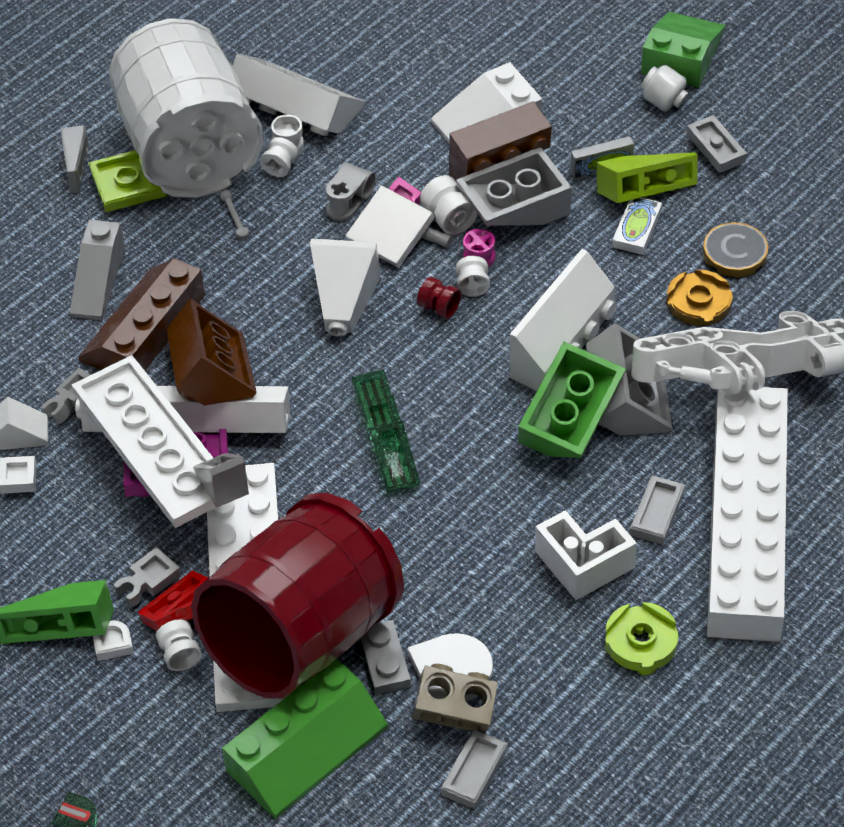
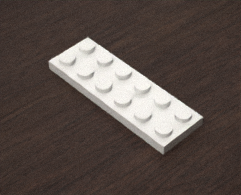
(148, 437)

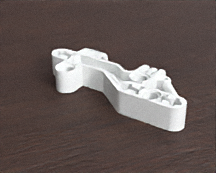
(742, 358)

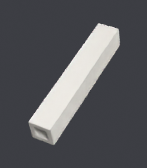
(261, 414)

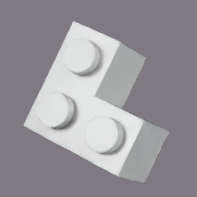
(582, 559)

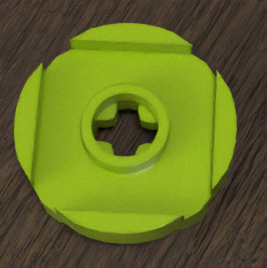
(641, 655)

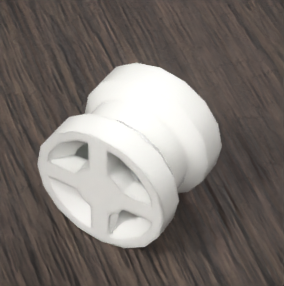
(279, 157)
(472, 276)

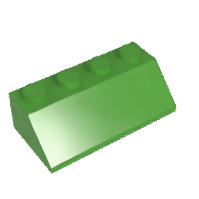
(304, 738)

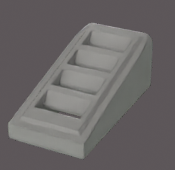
(75, 152)

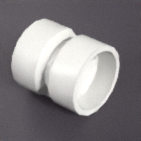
(448, 205)

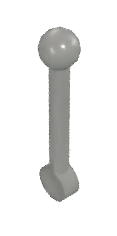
(242, 232)

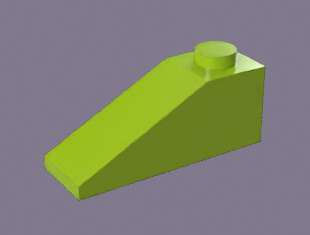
(645, 175)

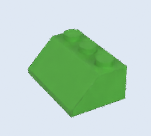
(569, 403)

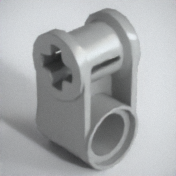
(348, 191)

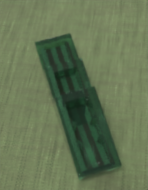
(385, 431)

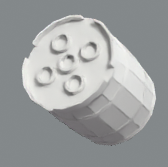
(184, 108)

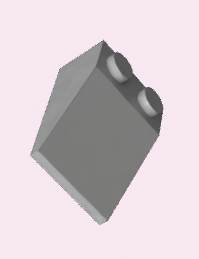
(518, 191)

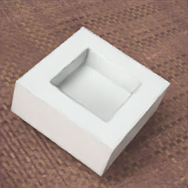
(17, 474)

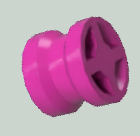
(480, 243)

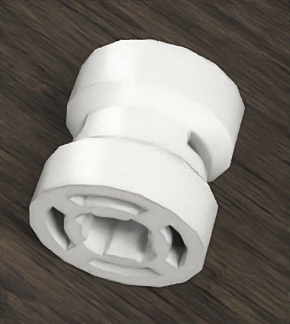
(289, 128)
(177, 642)

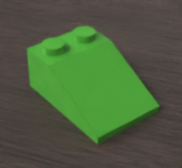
(683, 45)

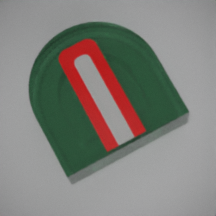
(75, 812)

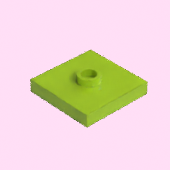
(122, 181)

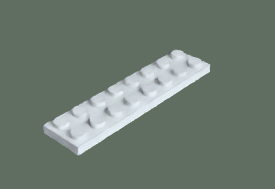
(228, 531)

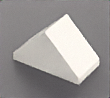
(21, 426)

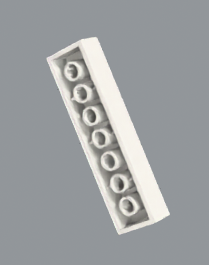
(748, 516)

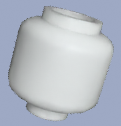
(664, 88)

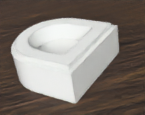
(114, 643)

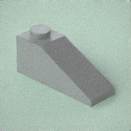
(97, 269)

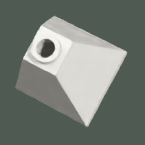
(345, 280)

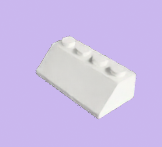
(296, 95)
(565, 312)

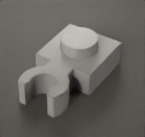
(60, 406)
(148, 574)

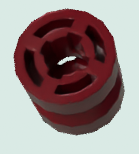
(439, 297)

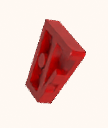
(173, 603)

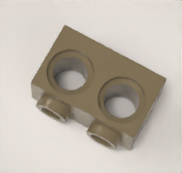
(453, 709)

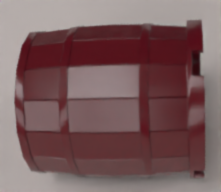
(297, 596)

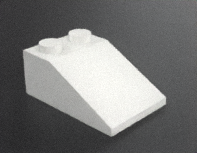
(484, 98)

